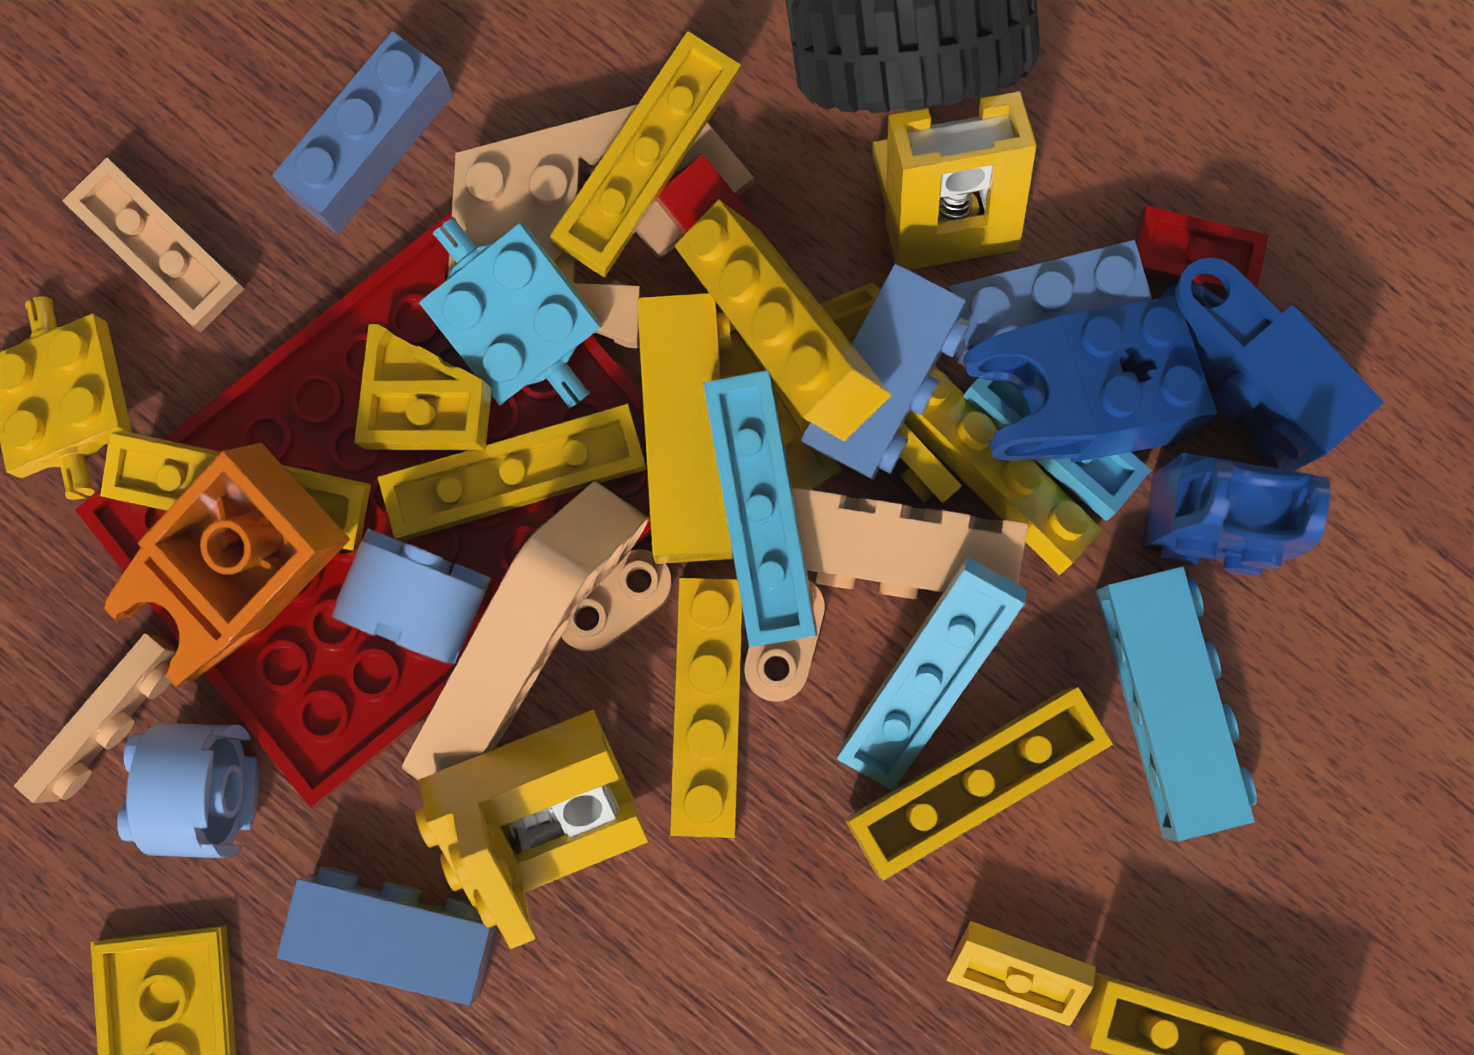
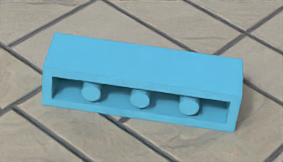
(1176, 705)

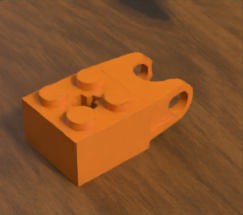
(228, 557)

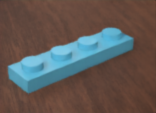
(760, 508)
(932, 673)

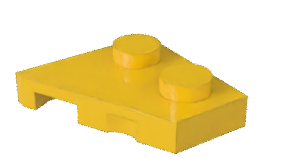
(418, 399)

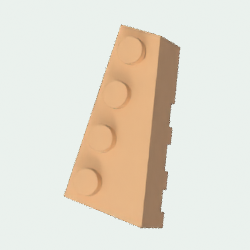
(900, 543)

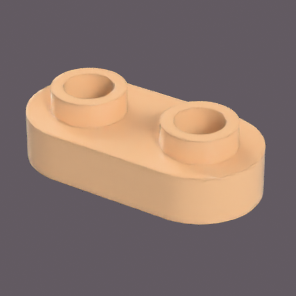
(618, 605)
(797, 654)

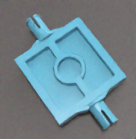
(511, 313)

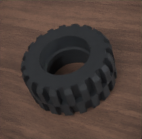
(909, 50)

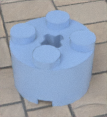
(410, 597)
(188, 790)

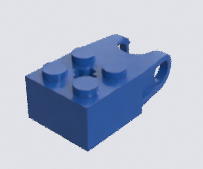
(1270, 369)
(1098, 382)
(1234, 513)

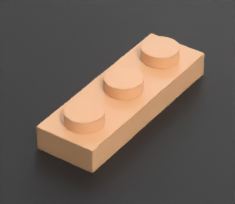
(153, 245)
(99, 722)

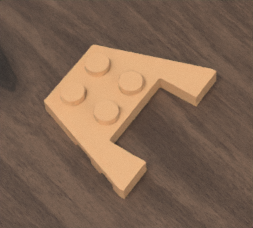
(535, 183)

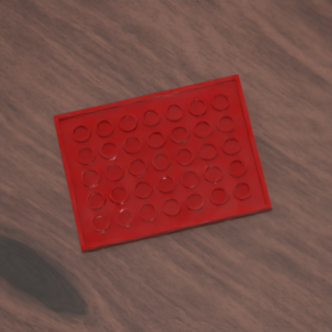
(307, 683)

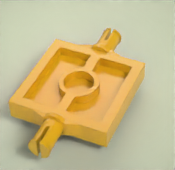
(59, 397)

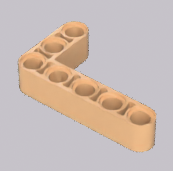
(523, 627)

